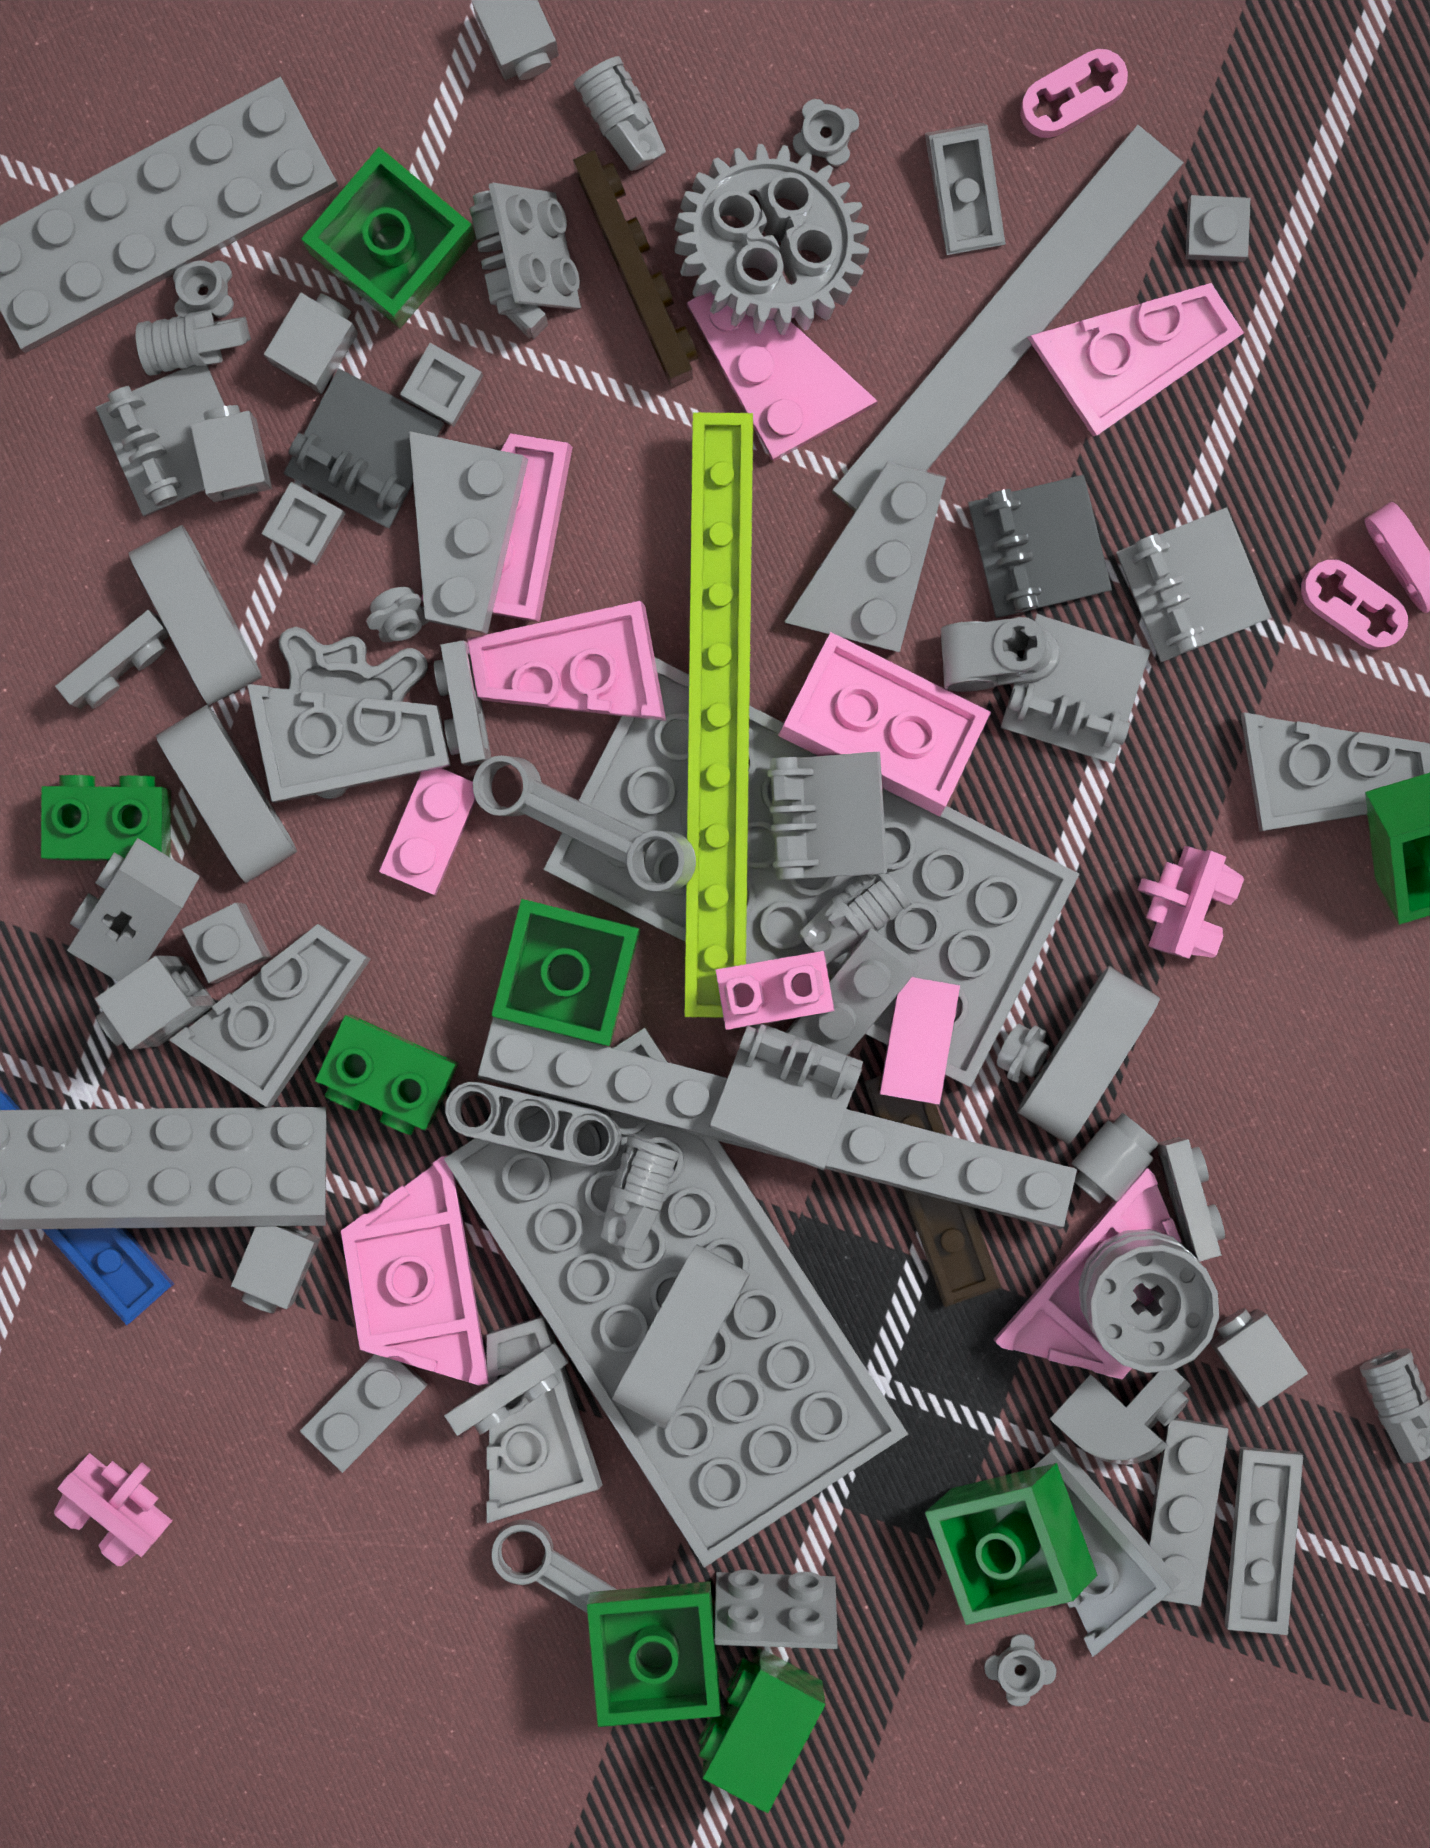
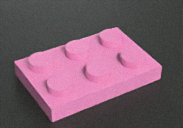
(872, 705)

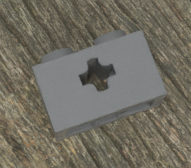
(133, 911)

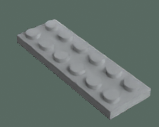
(157, 213)
(162, 1168)

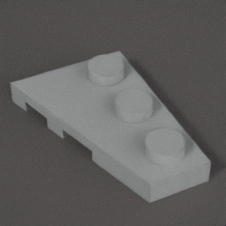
(463, 525)
(340, 742)
(1321, 772)
(276, 1016)
(542, 1446)
(1127, 1568)

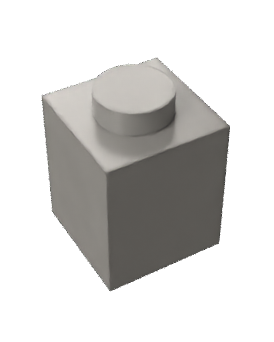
(517, 36)
(312, 341)
(230, 453)
(226, 942)
(275, 1266)
(1256, 1355)

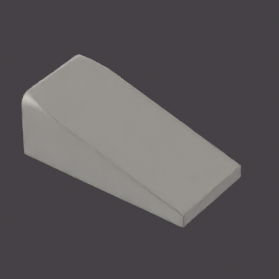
(965, 187)

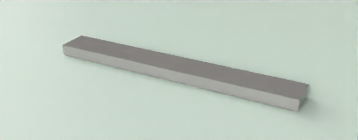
(1018, 310)

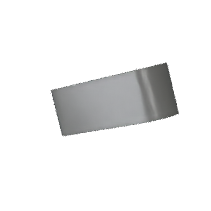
(195, 615)
(226, 793)
(1088, 1055)
(507, 1110)
(681, 1336)

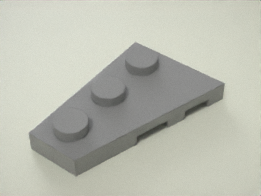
(876, 563)

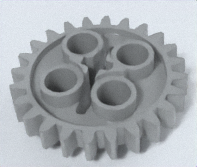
(819, 225)

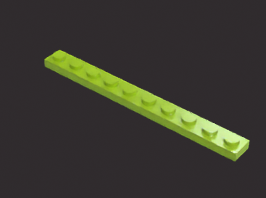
(718, 703)

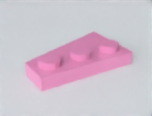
(1135, 352)
(780, 378)
(534, 527)
(573, 663)

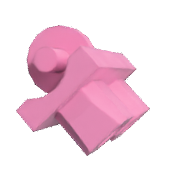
(1183, 900)
(775, 990)
(116, 1503)

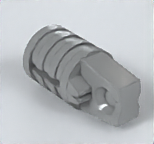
(621, 113)
(187, 341)
(850, 915)
(637, 1192)
(1400, 1402)

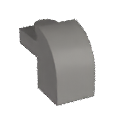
(1118, 1432)

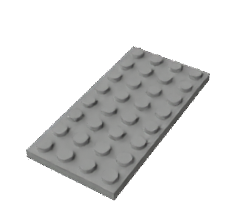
(973, 893)
(780, 1391)

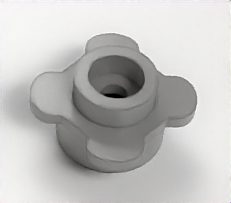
(820, 116)
(199, 274)
(396, 614)
(1023, 1052)
(1020, 1687)

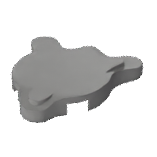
(344, 671)

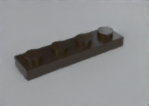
(626, 244)

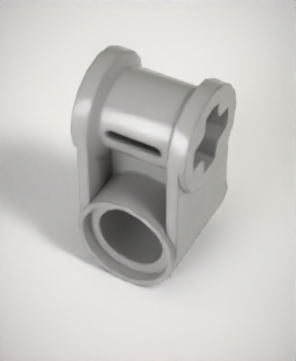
(986, 653)

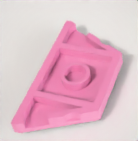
(416, 1279)
(1052, 1319)

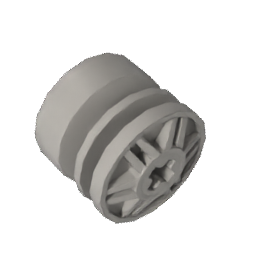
(1176, 1321)

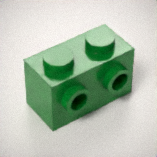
(95, 822)
(386, 1074)

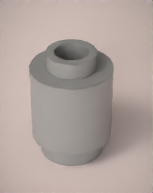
(1114, 1159)

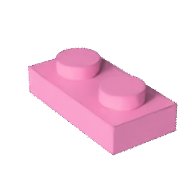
(430, 830)

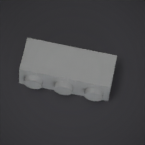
(153, 1003)

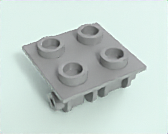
(534, 246)
(155, 435)
(1193, 584)
(1085, 698)
(828, 816)
(786, 1094)
(776, 1610)

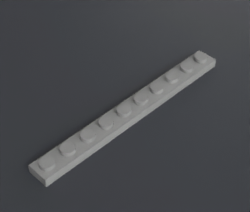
(863, 1146)

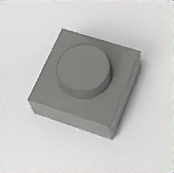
(1217, 228)
(441, 384)
(303, 523)

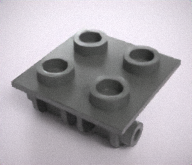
(360, 448)
(1039, 546)

